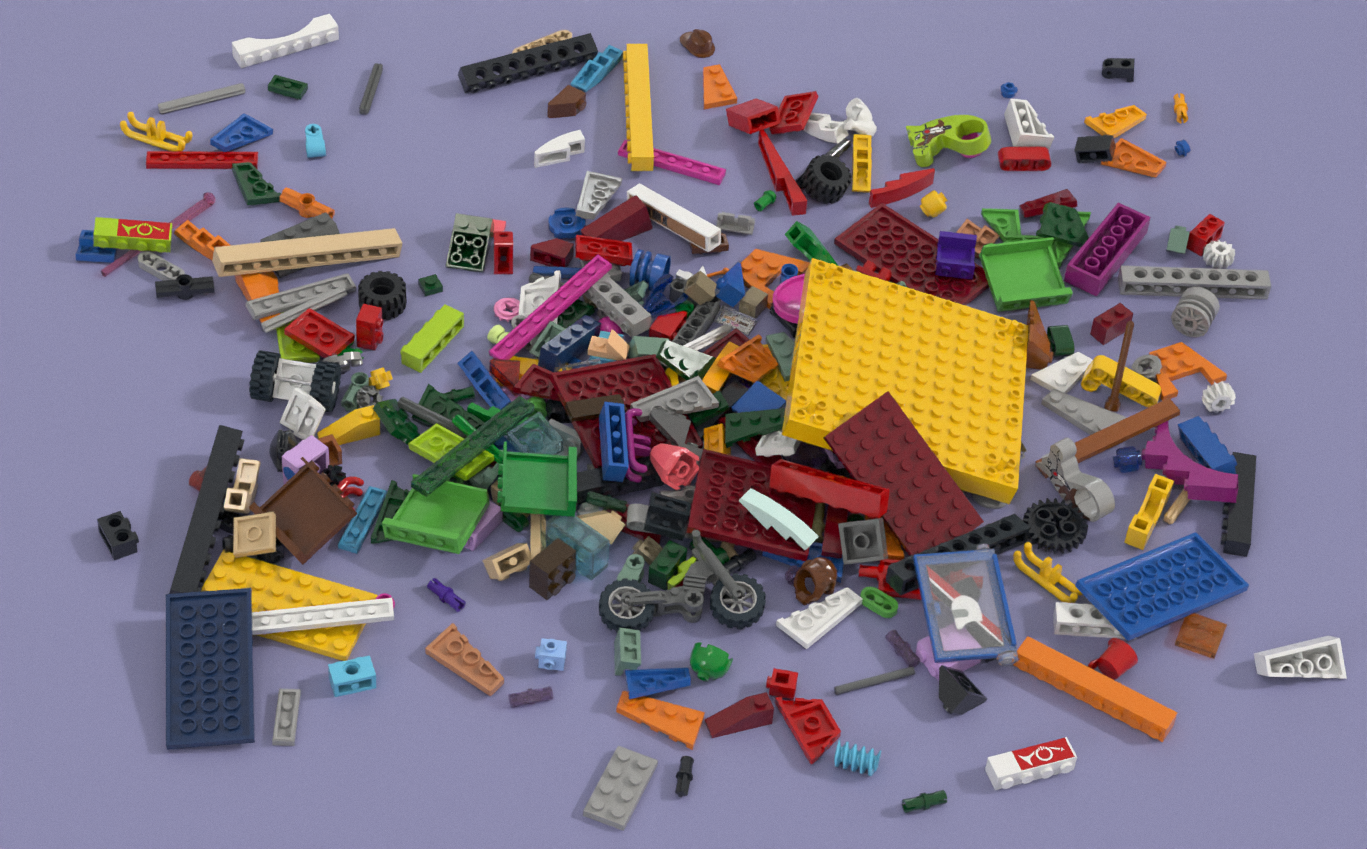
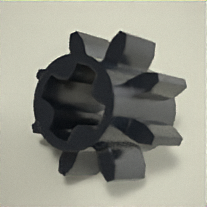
(335, 474)

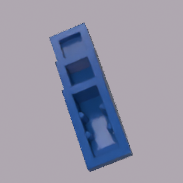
(484, 381)

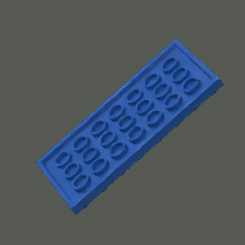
(1161, 586)

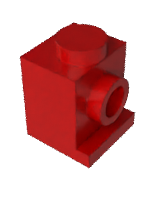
(782, 683)

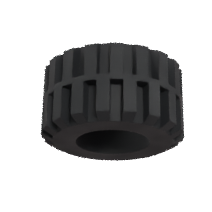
(826, 179)
(383, 291)

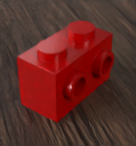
(369, 327)

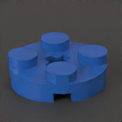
(561, 230)

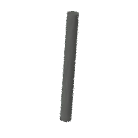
(874, 680)

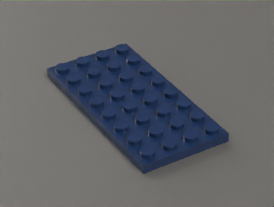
(209, 669)

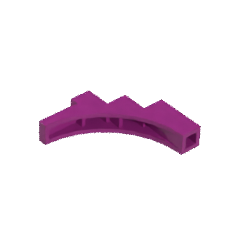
(1197, 480)

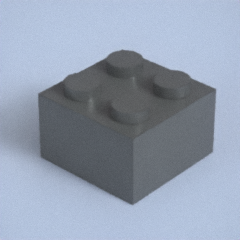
(863, 541)

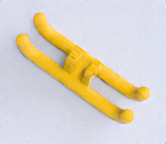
(155, 135)
(1048, 576)

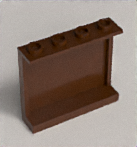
(307, 511)

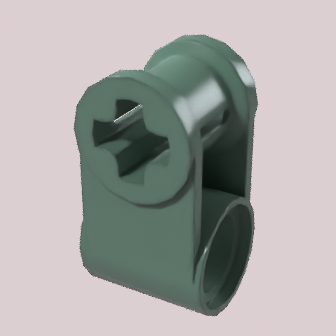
(632, 568)

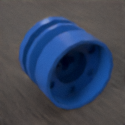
(650, 271)

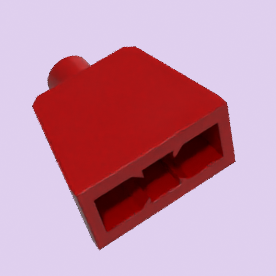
(503, 247)

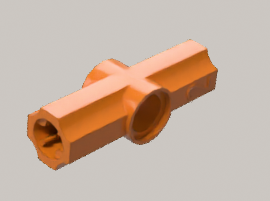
(304, 203)

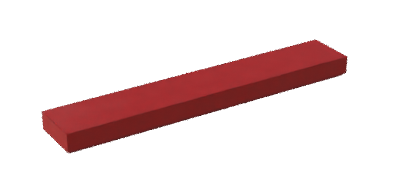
(198, 159)

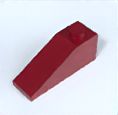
(741, 716)

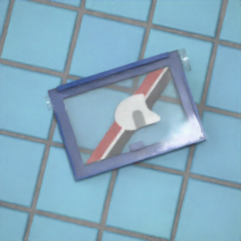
(966, 606)

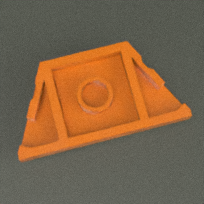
(750, 360)

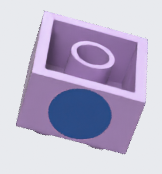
(310, 449)

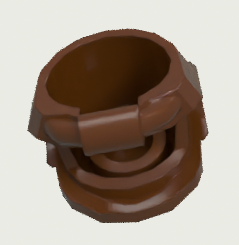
(823, 576)

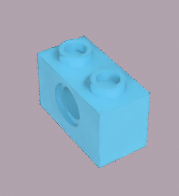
(352, 676)

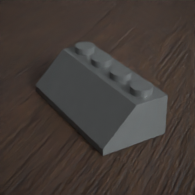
(316, 226)

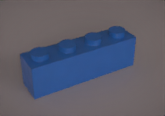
(613, 441)
(1206, 446)

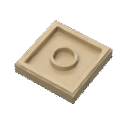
(254, 534)

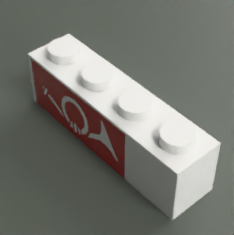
(1031, 763)

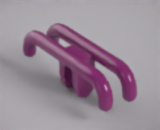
(636, 446)

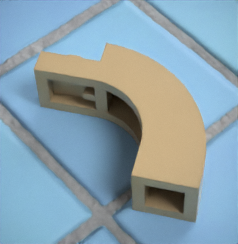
(245, 487)

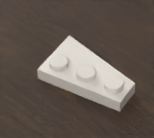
(1062, 374)

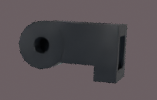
(1118, 68)

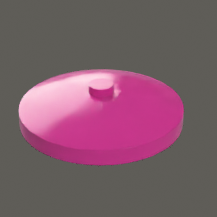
(788, 298)

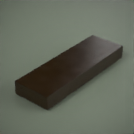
(590, 408)

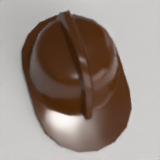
(698, 43)

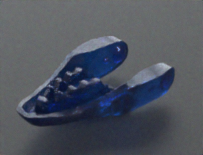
(658, 303)

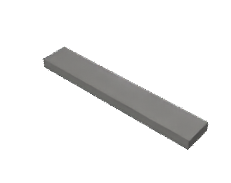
(294, 297)

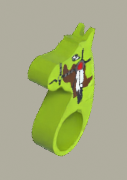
(947, 133)

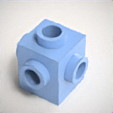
(551, 654)

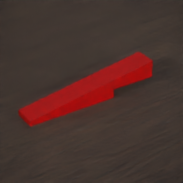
(781, 176)

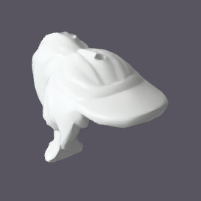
(859, 118)

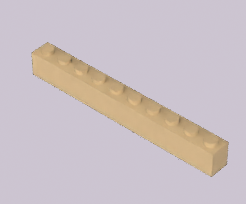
(306, 252)

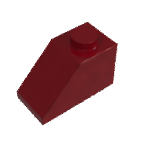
(552, 253)

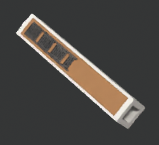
(678, 219)

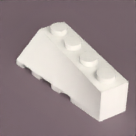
(1306, 659)

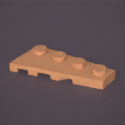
(460, 657)

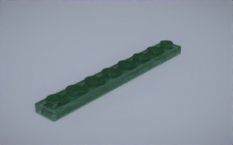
(472, 446)

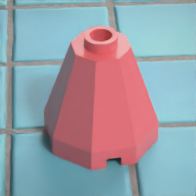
(674, 464)

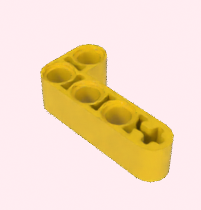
(1133, 385)

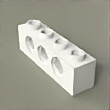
(1082, 621)

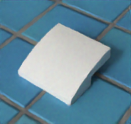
(302, 414)

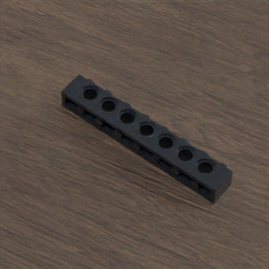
(584, 44)
(999, 535)

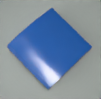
(87, 252)

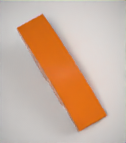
(199, 239)

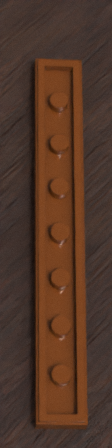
(1123, 430)

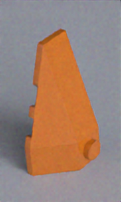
(257, 286)

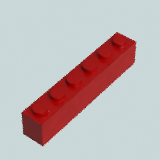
(829, 488)

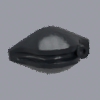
(279, 445)

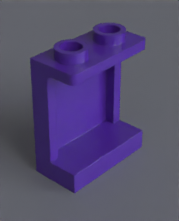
(955, 255)

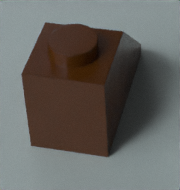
(567, 103)

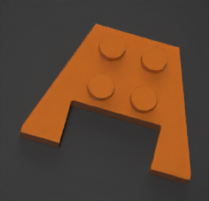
(763, 267)
(1181, 361)

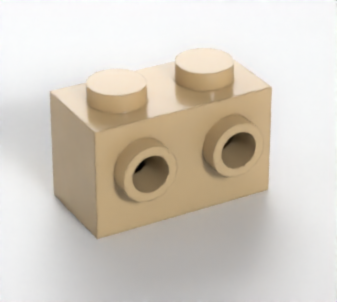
(507, 561)

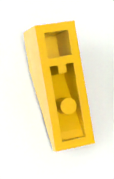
(354, 426)

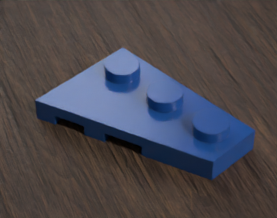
(239, 133)

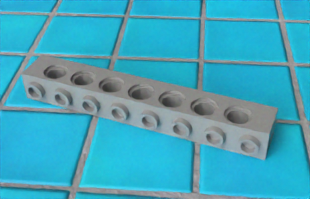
(1176, 280)

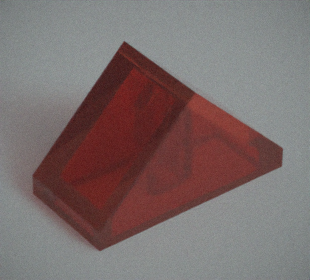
(506, 372)

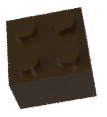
(552, 569)

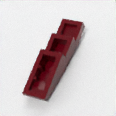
(831, 540)

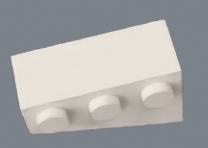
(1025, 127)

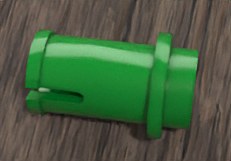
(767, 198)

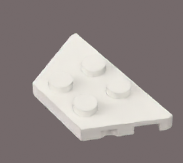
(536, 293)

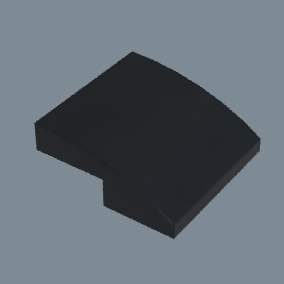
(667, 516)

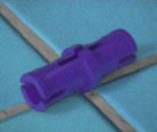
(446, 594)

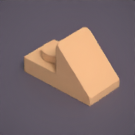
(611, 348)

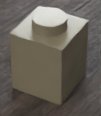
(700, 288)
(753, 302)

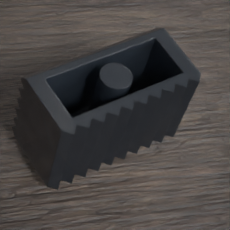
(1095, 148)

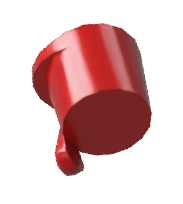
(1116, 659)

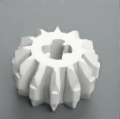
(1219, 254)
(1218, 397)

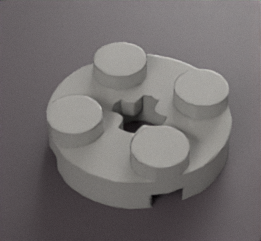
(348, 359)

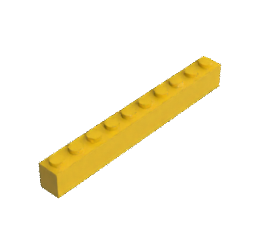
(638, 107)

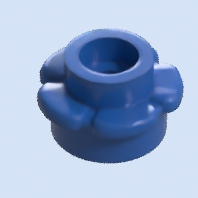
(1008, 90)
(1182, 148)

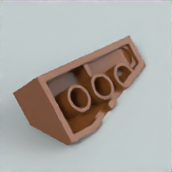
(1038, 343)

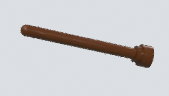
(1112, 402)

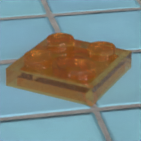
(1201, 635)

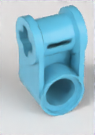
(314, 141)

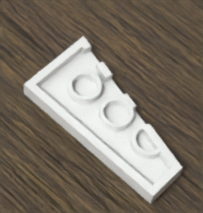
(819, 618)

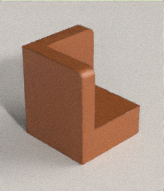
(335, 451)

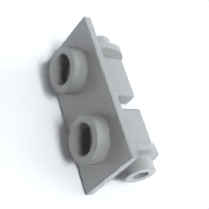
(742, 224)

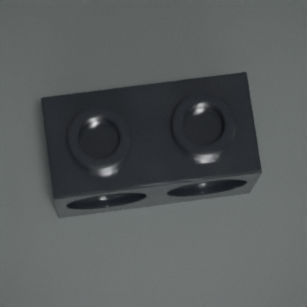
(118, 535)

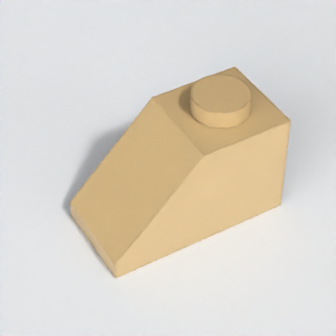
(605, 523)

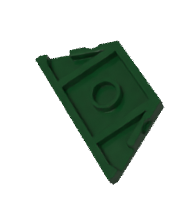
(1062, 224)
(396, 420)
(391, 504)

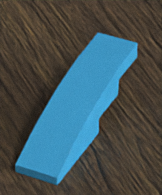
(598, 69)

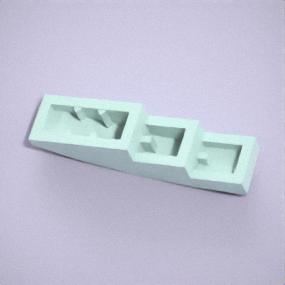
(773, 514)

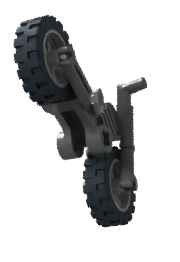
(687, 598)

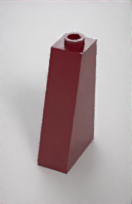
(621, 222)

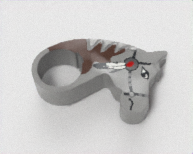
(1073, 486)

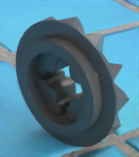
(364, 395)

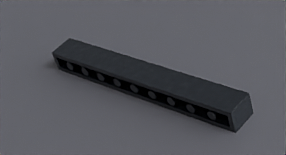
(206, 511)

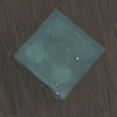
(536, 436)

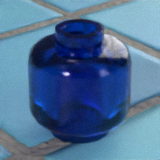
(1127, 459)

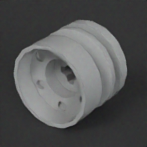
(1195, 312)

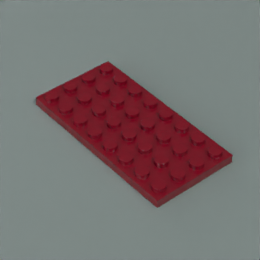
(908, 253)
(889, 452)

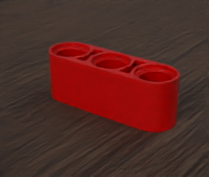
(1024, 158)

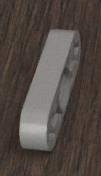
(170, 273)

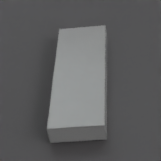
(286, 717)

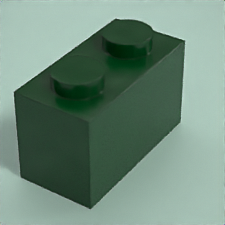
(666, 564)

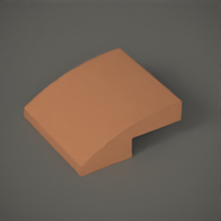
(984, 235)

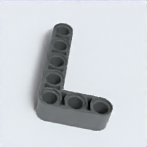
(701, 317)

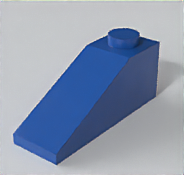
(731, 286)

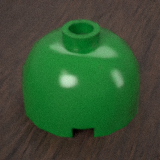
(709, 662)

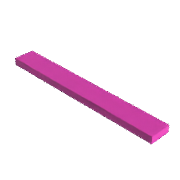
(551, 308)

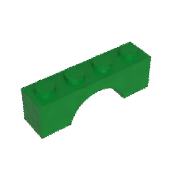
(808, 243)

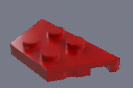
(810, 725)

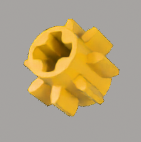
(380, 378)

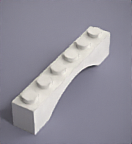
(254, 51)

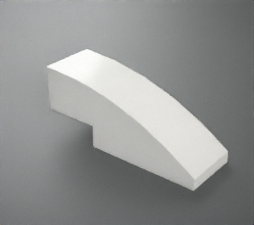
(823, 128)
(560, 149)

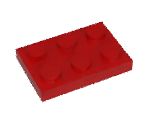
(795, 112)
(611, 250)
(319, 334)

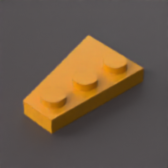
(1116, 122)

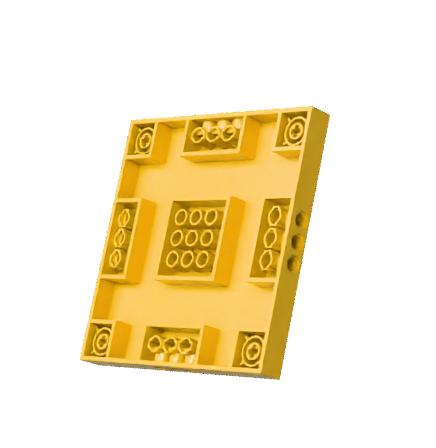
(941, 361)

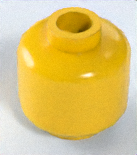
(933, 204)

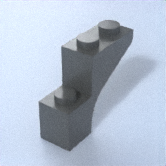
(674, 429)

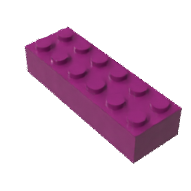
(1107, 249)

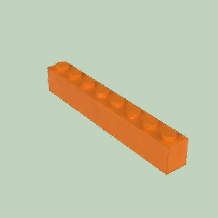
(1095, 689)

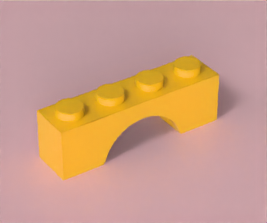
(1149, 513)

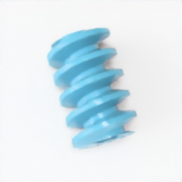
(856, 758)

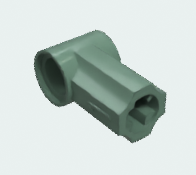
(358, 381)

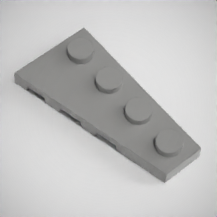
(596, 193)
(678, 399)
(1079, 412)

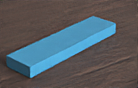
(361, 524)

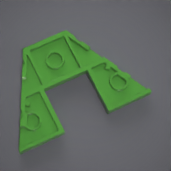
(1007, 225)

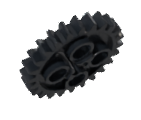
(1057, 533)

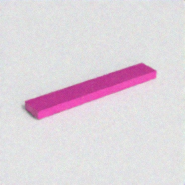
(682, 165)

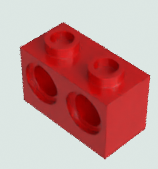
(1208, 229)

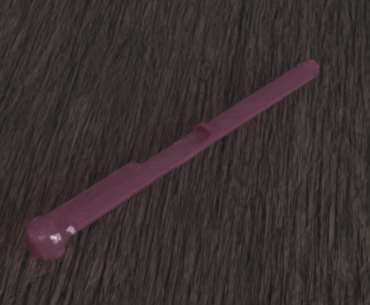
(207, 201)

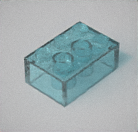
(590, 545)

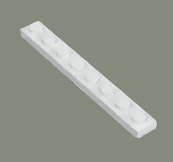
(322, 616)

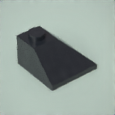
(958, 691)

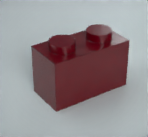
(1111, 323)

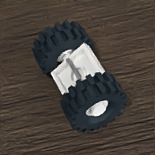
(278, 378)

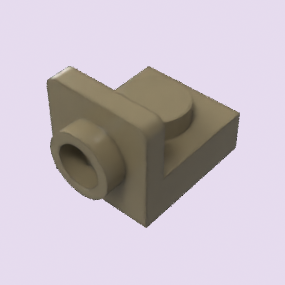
(647, 549)

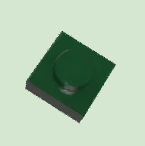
(430, 285)

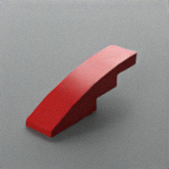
(906, 186)

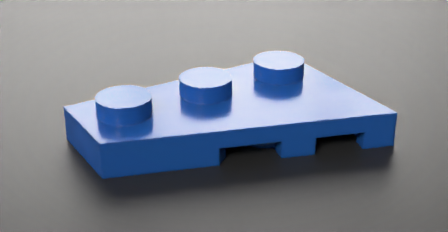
(653, 681)

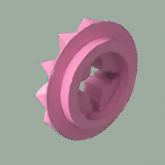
(509, 303)

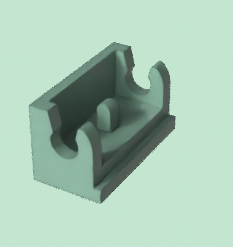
(627, 650)

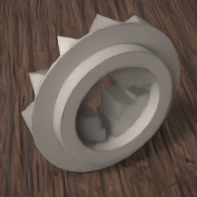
(1144, 362)

